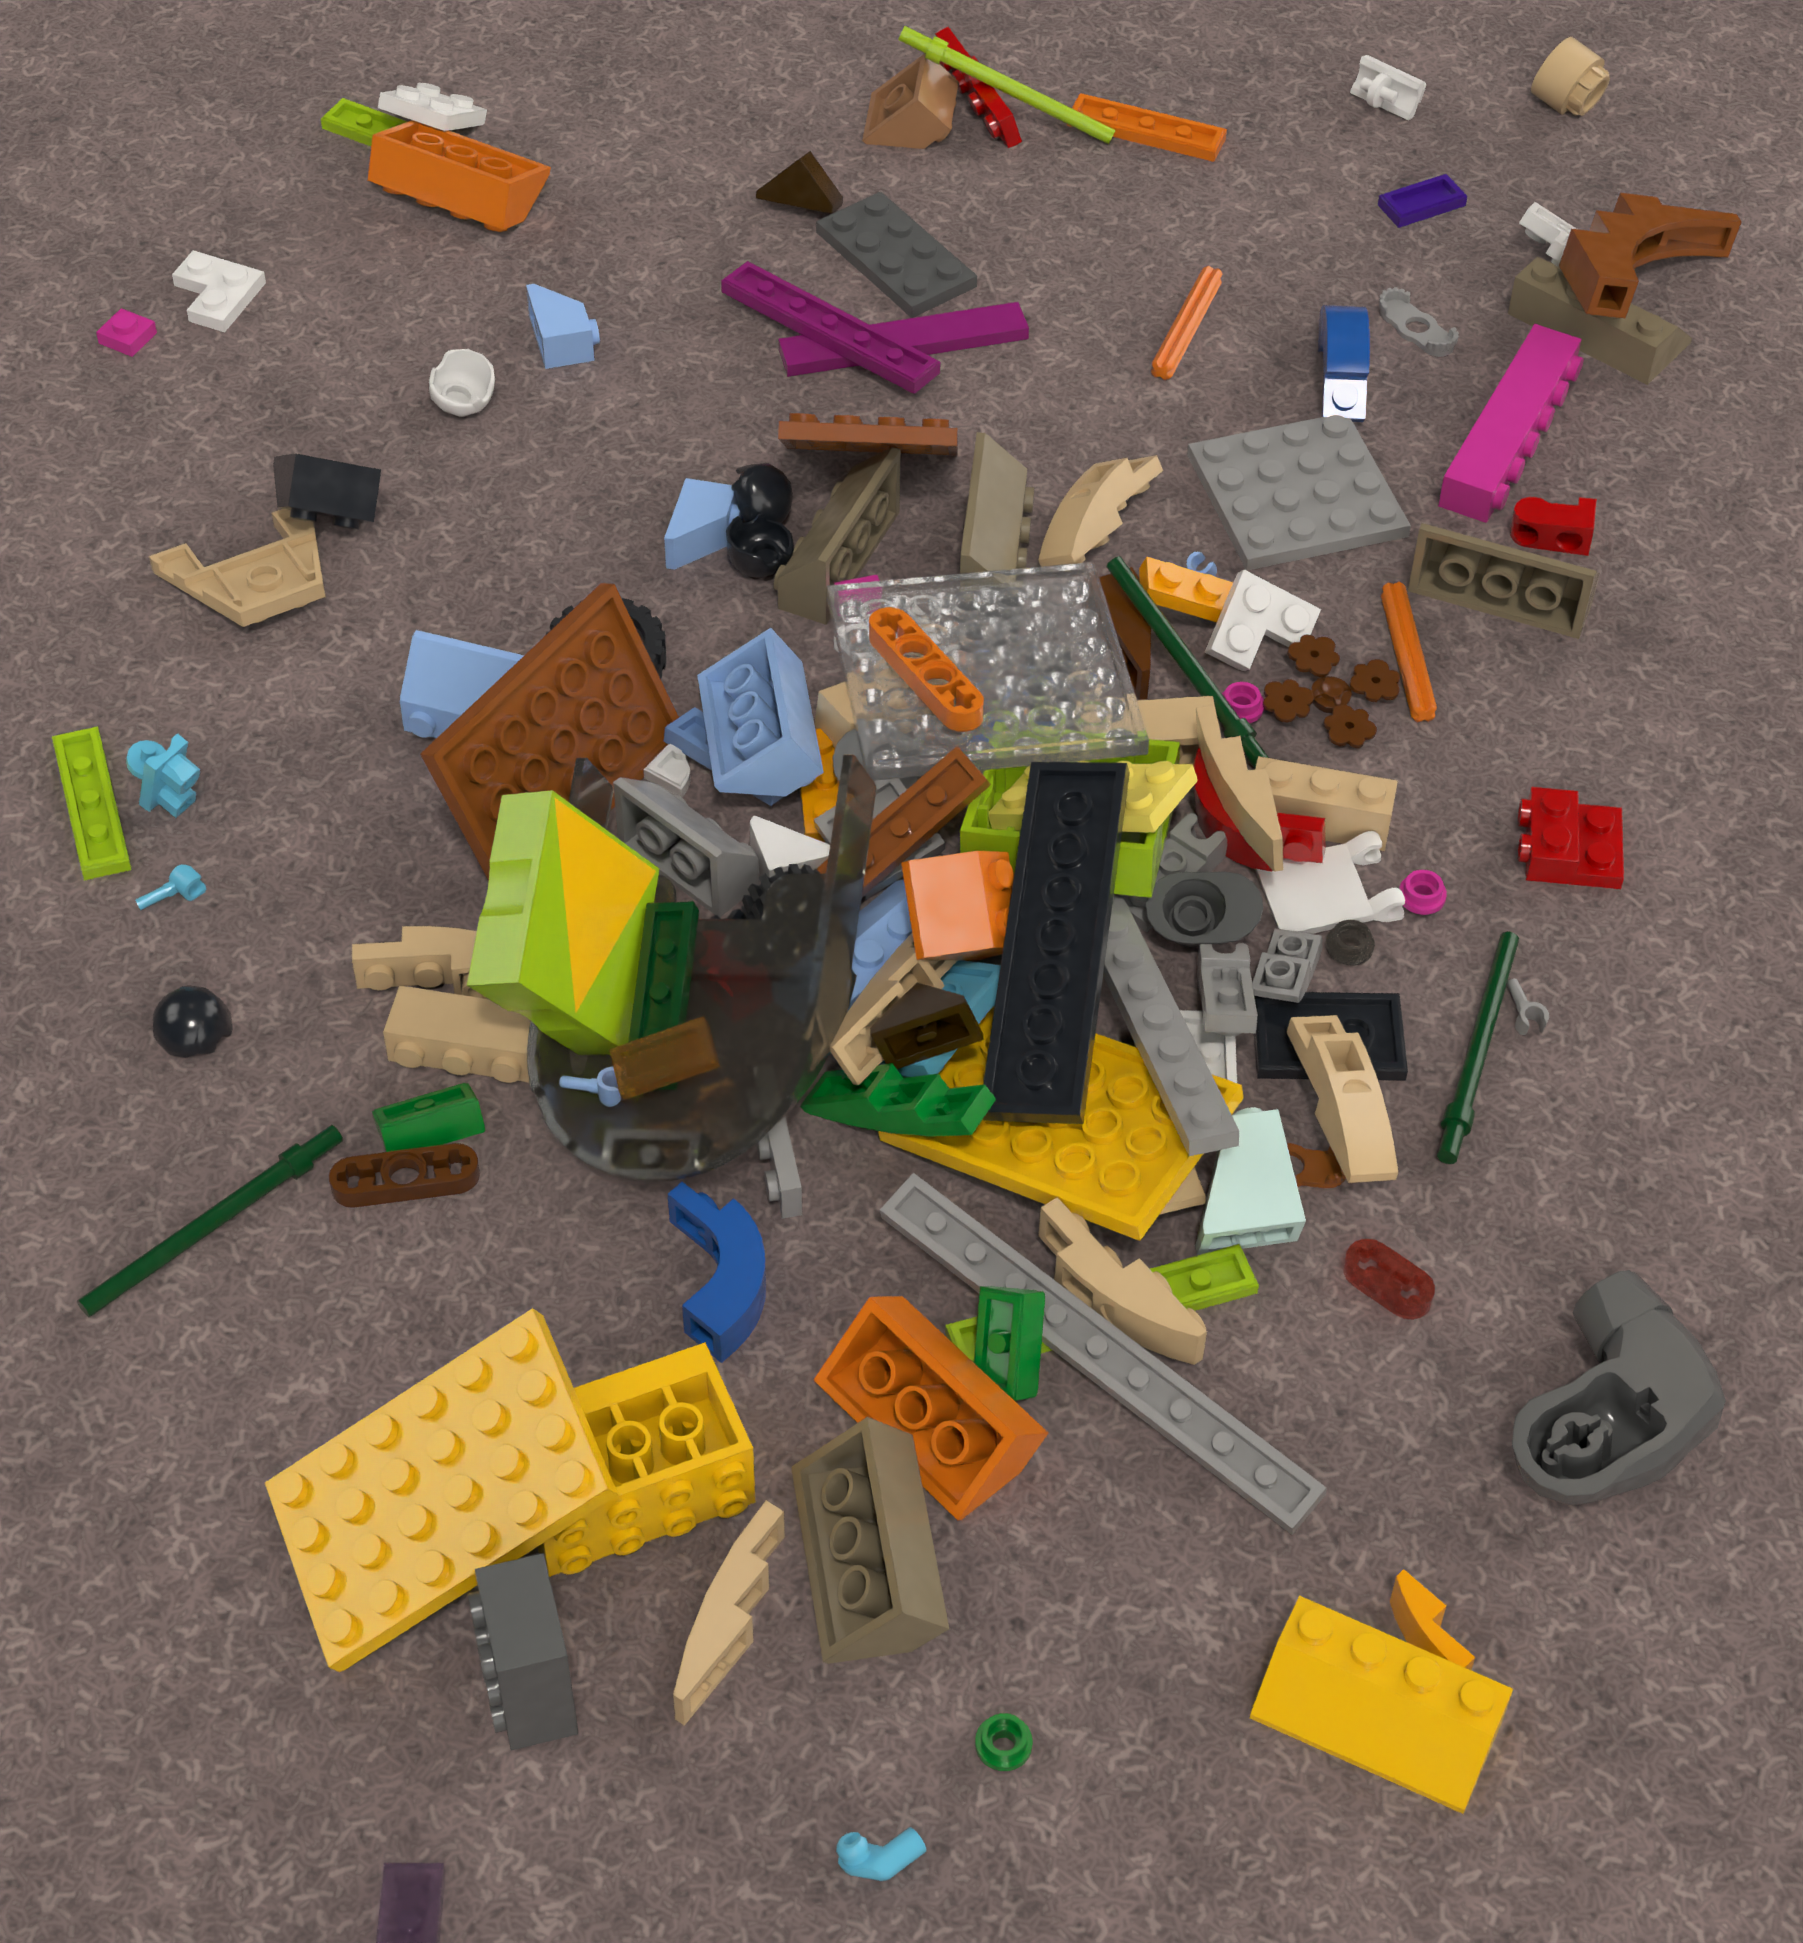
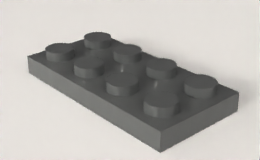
(896, 254)

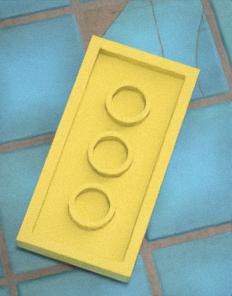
(1150, 798)

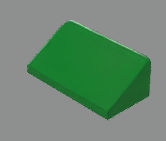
(430, 1119)
(1010, 1338)

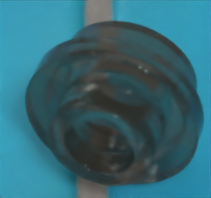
(1352, 933)

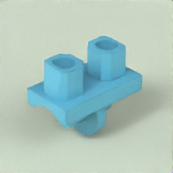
(164, 774)

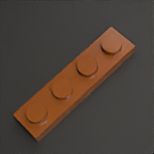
(919, 814)

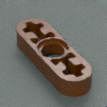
(387, 1163)

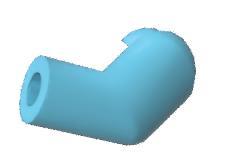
(875, 1861)

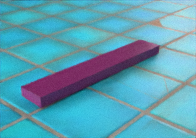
(831, 327)
(927, 334)

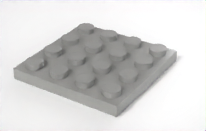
(1297, 491)

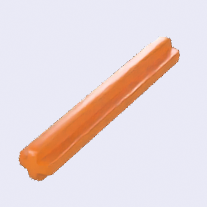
(1186, 323)
(1408, 652)

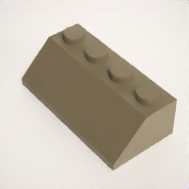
(1634, 345)
(996, 511)
(841, 536)
(1502, 581)
(869, 1545)

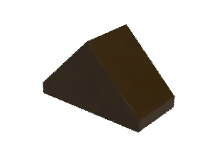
(803, 186)
(924, 1026)

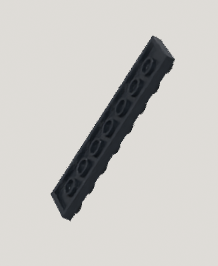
(1056, 942)

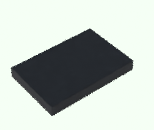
(1372, 1015)

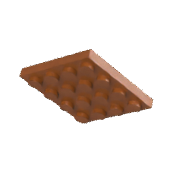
(850, 434)

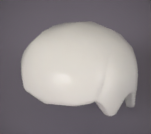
(462, 382)

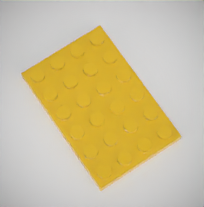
(1109, 1170)
(438, 1485)

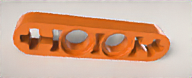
(933, 665)

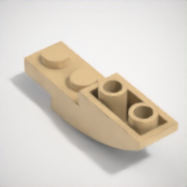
(1092, 508)
(423, 958)
(1349, 1097)
(1127, 1297)

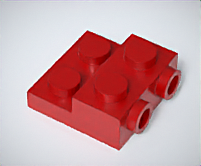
(1570, 840)

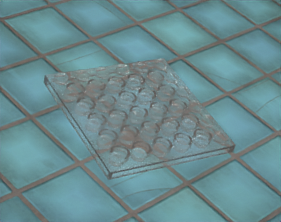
(1025, 638)

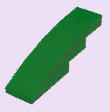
(899, 1104)

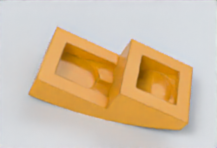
(1420, 1620)

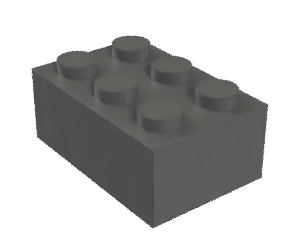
(523, 1652)

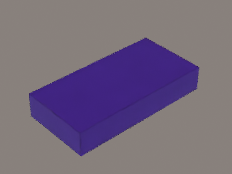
(1422, 200)

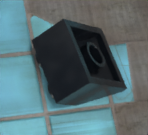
(326, 488)

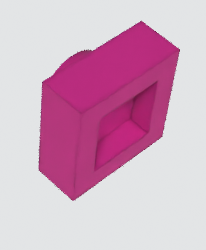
(126, 332)

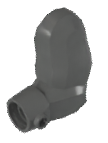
(1631, 1412)

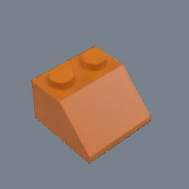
(959, 904)

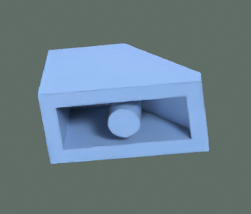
(561, 327)
(699, 521)

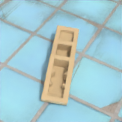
(1243, 792)
(853, 1043)
(723, 1622)

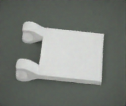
(1320, 895)

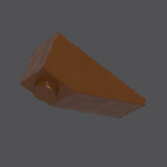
(1132, 634)

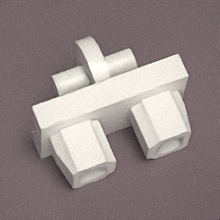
(1388, 87)

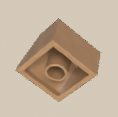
(912, 107)

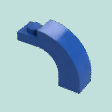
(1346, 360)
(734, 1298)

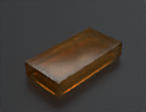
(664, 1058)

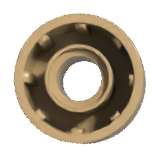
(1571, 78)

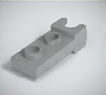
(1182, 854)
(1226, 990)

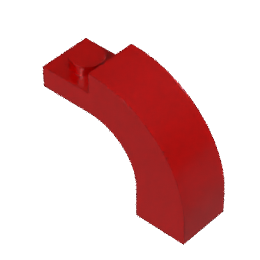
(1301, 835)

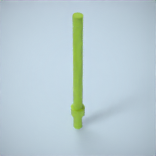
(937, 50)

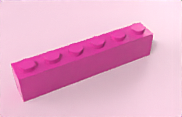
(1511, 424)

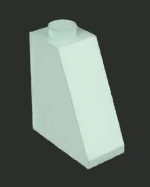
(1252, 1189)

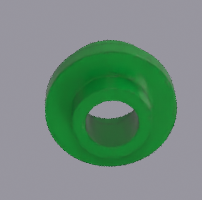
(1003, 1726)

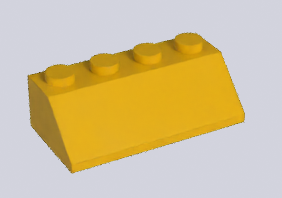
(1381, 1704)

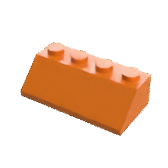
(456, 174)
(916, 1380)

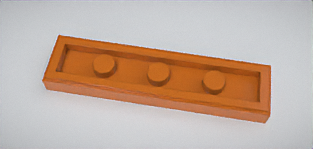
(1154, 127)

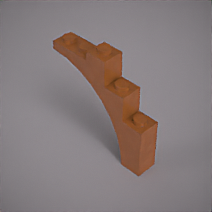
(1638, 231)

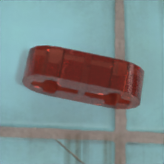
(1389, 1278)

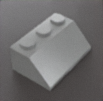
(684, 845)

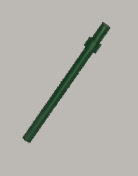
(1185, 659)
(1459, 1114)
(292, 1163)

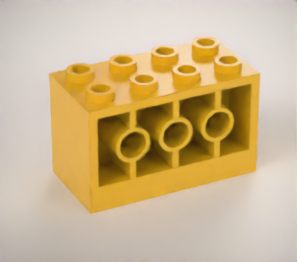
(670, 1453)

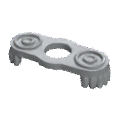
(1398, 312)

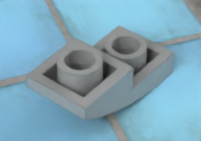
(1287, 965)

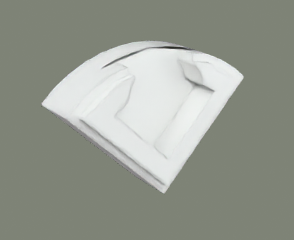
(669, 770)

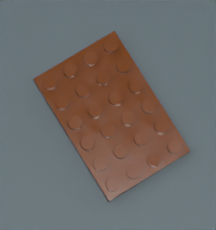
(570, 697)

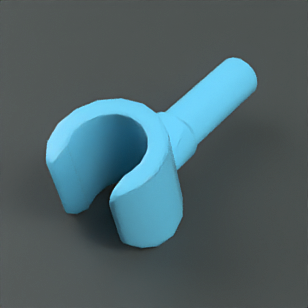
(182, 880)

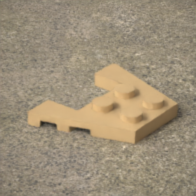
(254, 582)

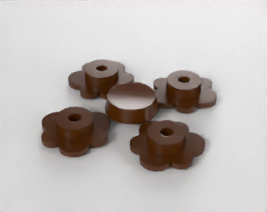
(1331, 693)

